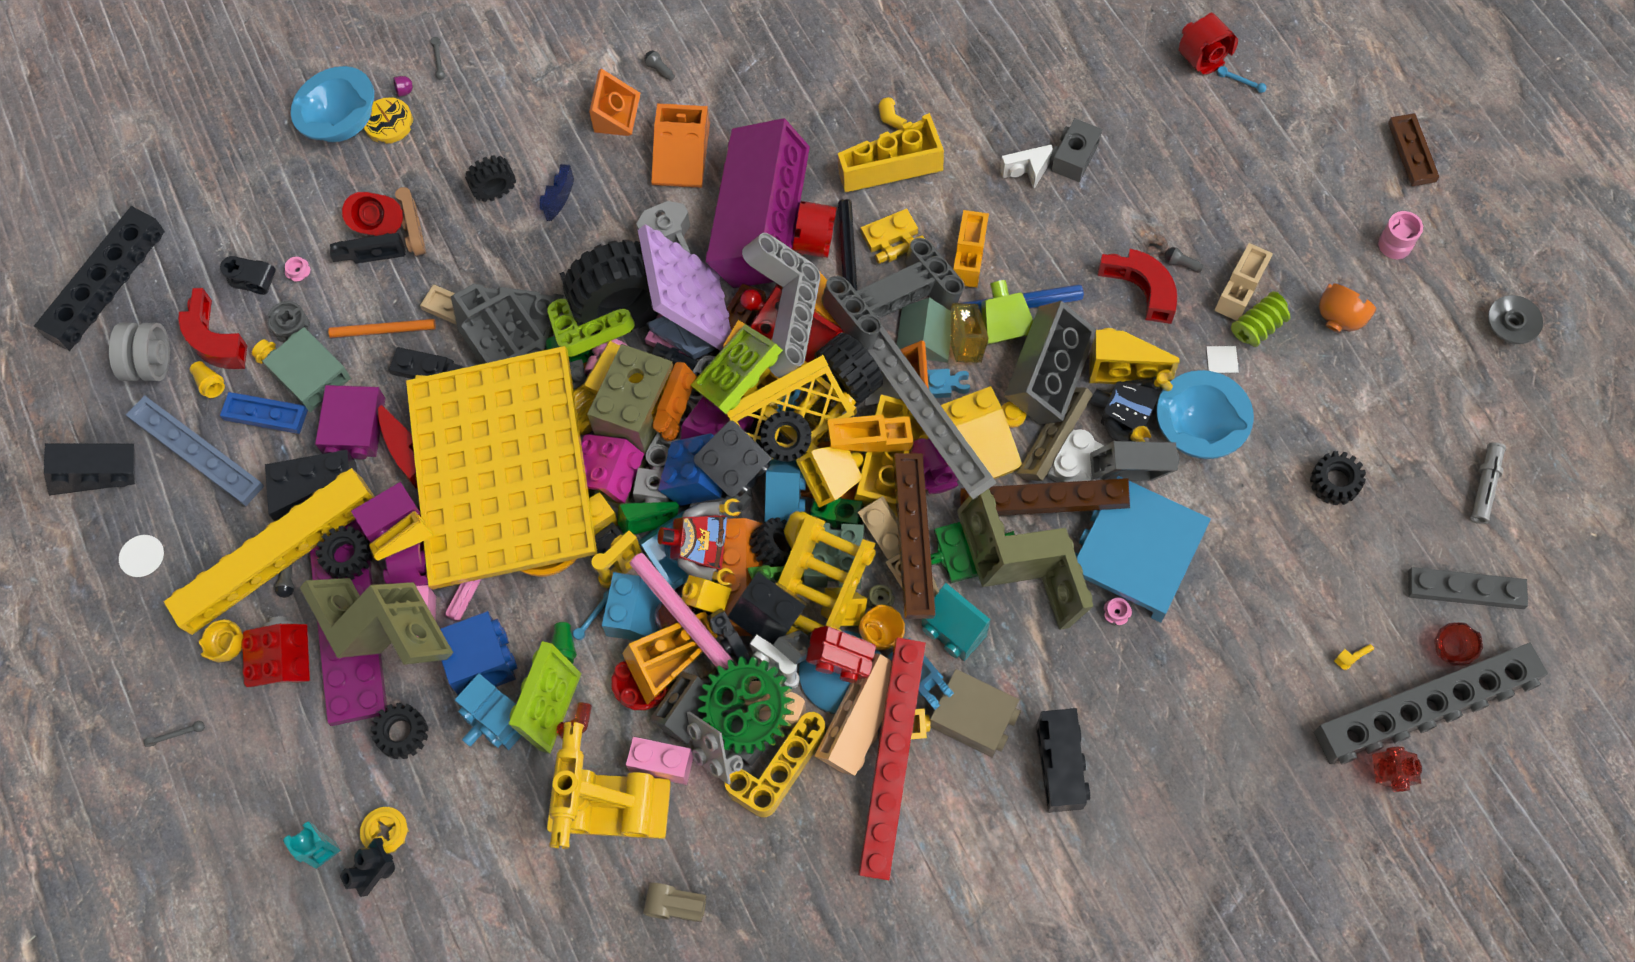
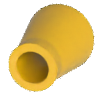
(208, 382)

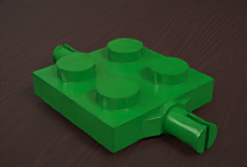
(955, 552)

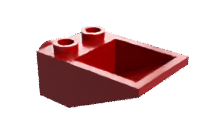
(821, 329)

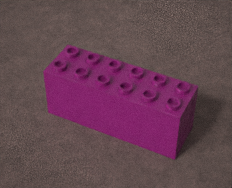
(757, 196)

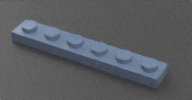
(195, 450)

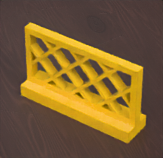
(785, 386)

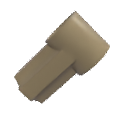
(666, 902)

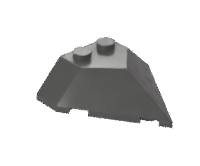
(502, 321)

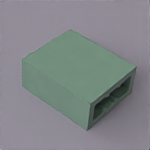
(305, 368)

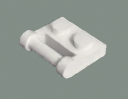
(766, 651)

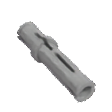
(1490, 473)

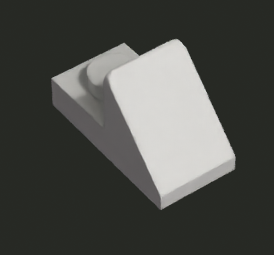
(1029, 161)

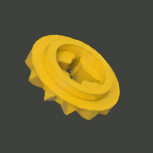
(390, 817)

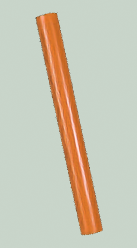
(381, 328)

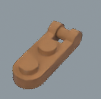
(411, 221)

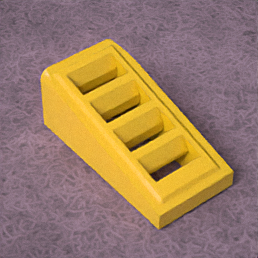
(401, 536)

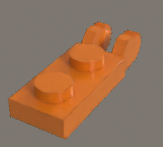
(674, 401)

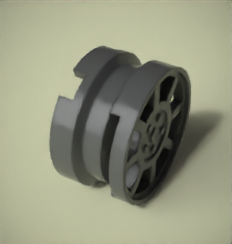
(287, 319)

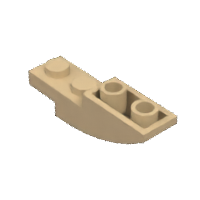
(884, 528)

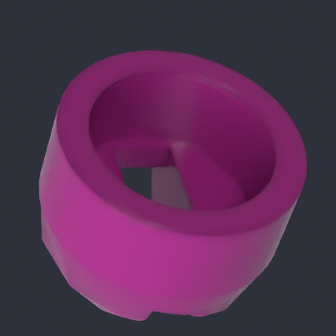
(402, 85)

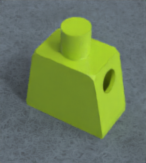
(1005, 314)

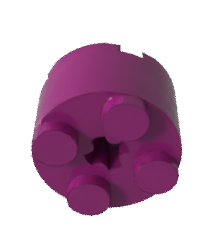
(937, 472)
(407, 566)

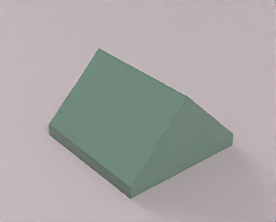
(926, 322)

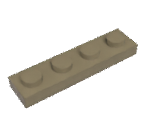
(1052, 438)

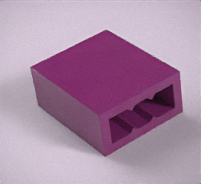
(350, 420)

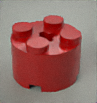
(1207, 43)
(814, 229)

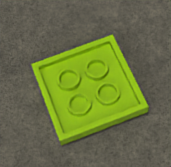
(736, 368)
(544, 697)

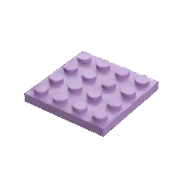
(684, 288)

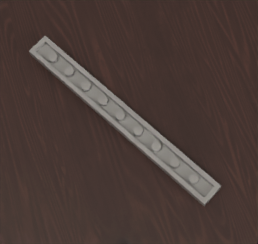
(931, 416)

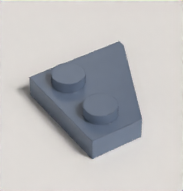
(680, 337)

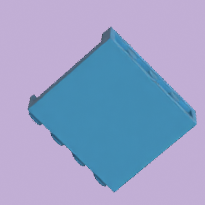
(1142, 549)

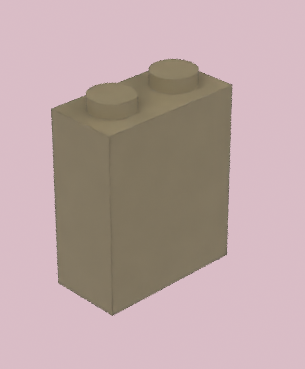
(975, 714)

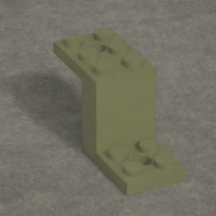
(626, 407)
(1025, 557)
(376, 620)

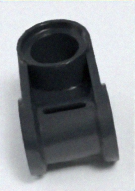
(248, 274)

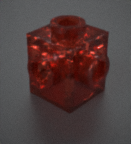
(1397, 769)

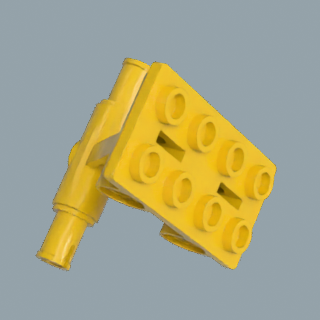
(603, 803)

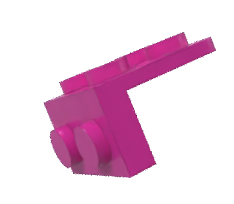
(610, 465)

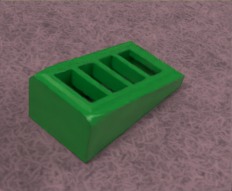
(645, 516)

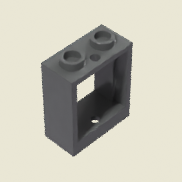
(1134, 460)

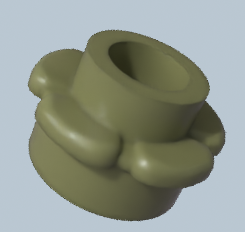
(880, 590)

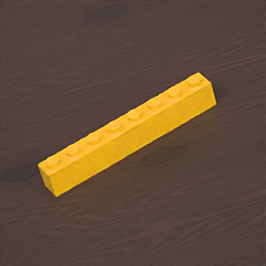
(267, 553)

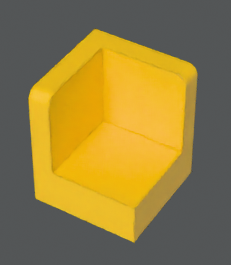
(855, 610)

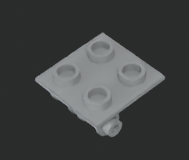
(710, 749)

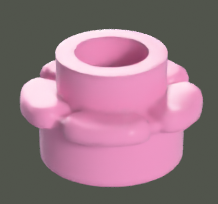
(294, 264)
(1117, 604)

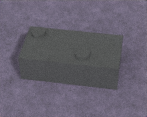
(1050, 363)

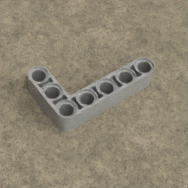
(798, 297)

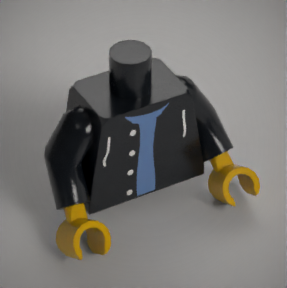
(1131, 406)

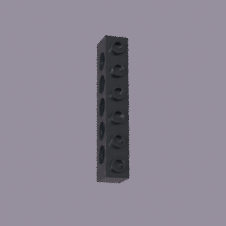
(99, 278)

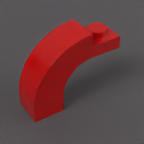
(1149, 276)
(217, 349)

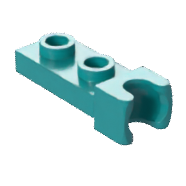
(311, 846)

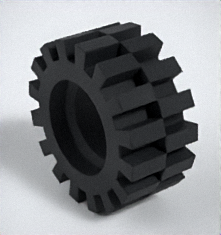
(490, 178)
(786, 453)
(1345, 465)
(338, 539)
(764, 541)
(387, 719)

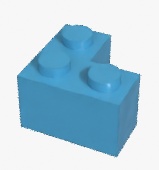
(783, 490)

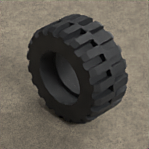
(608, 281)

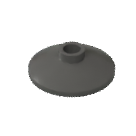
(1520, 312)

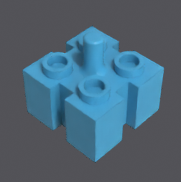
(487, 713)

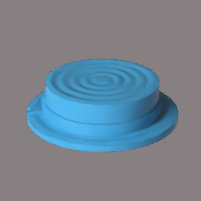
(333, 104)
(1205, 414)

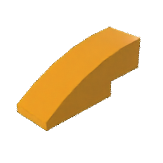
(971, 247)
(871, 433)

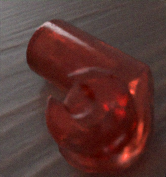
(582, 716)

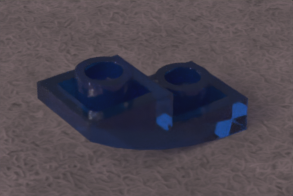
(557, 195)

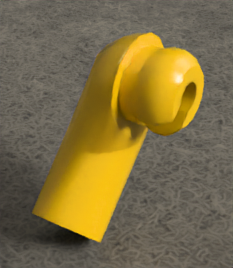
(888, 115)
(793, 526)

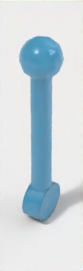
(1223, 71)
(579, 633)

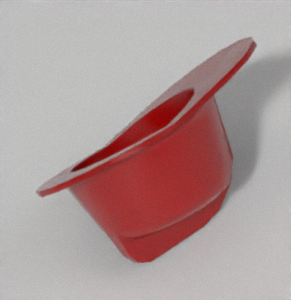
(372, 213)

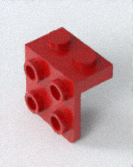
(275, 654)

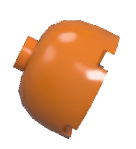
(1344, 309)

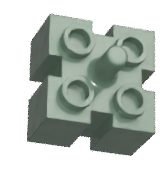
(833, 556)

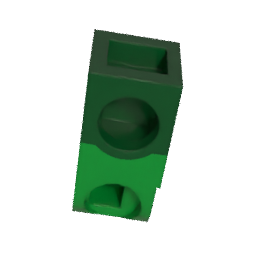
(839, 512)

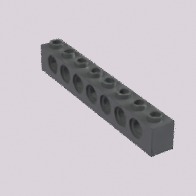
(1520, 661)

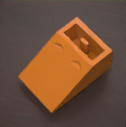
(680, 145)

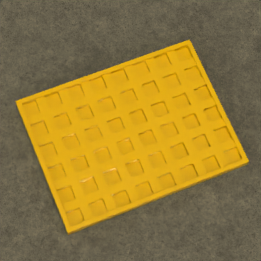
(500, 468)

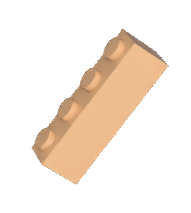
(857, 720)

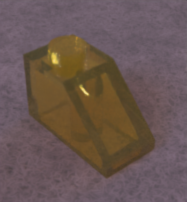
(967, 333)

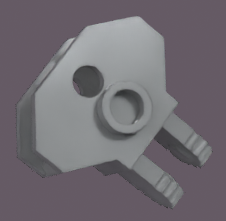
(671, 224)

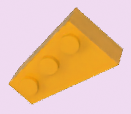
(662, 657)

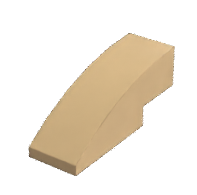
(1243, 282)

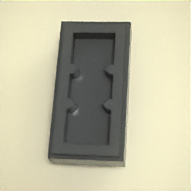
(794, 646)

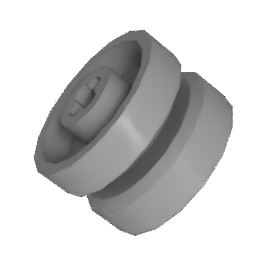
(139, 351)

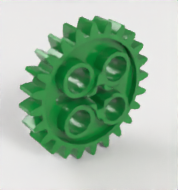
(738, 680)

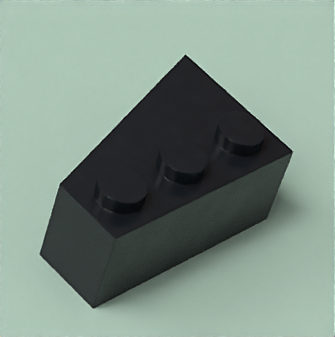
(88, 466)
(297, 479)
(1062, 760)

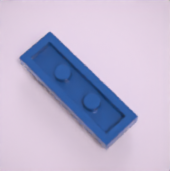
(263, 412)

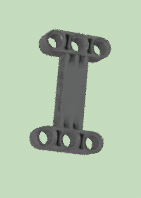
(860, 310)

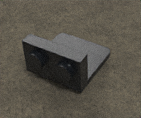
(732, 459)

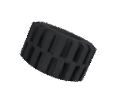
(851, 367)

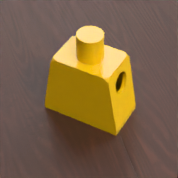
(830, 472)

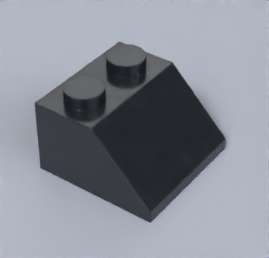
(767, 608)

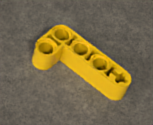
(780, 762)

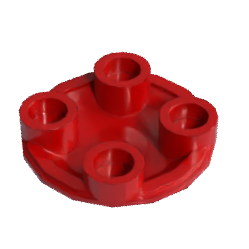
(627, 690)

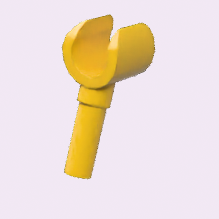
(1346, 659)

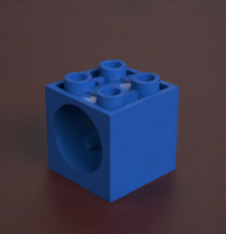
(478, 648)

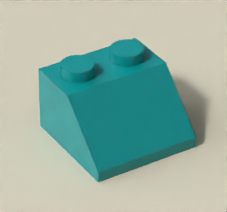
(956, 623)

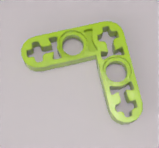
(579, 338)

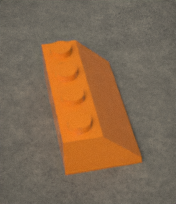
(738, 558)

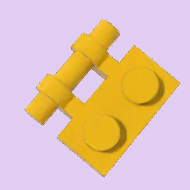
(888, 231)

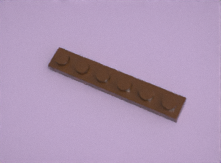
(1059, 497)
(913, 536)

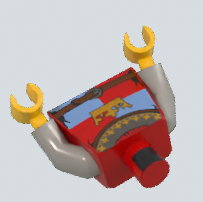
(699, 540)

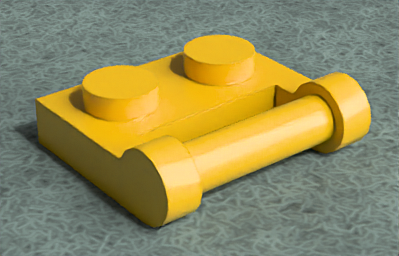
(620, 554)

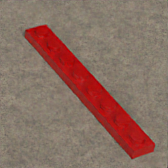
(892, 759)

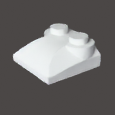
(1073, 459)

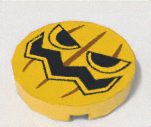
(389, 120)

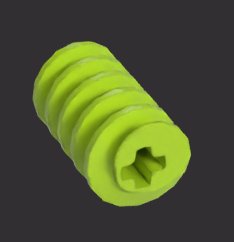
(1261, 320)

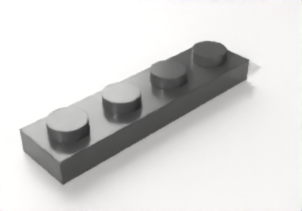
(1468, 588)

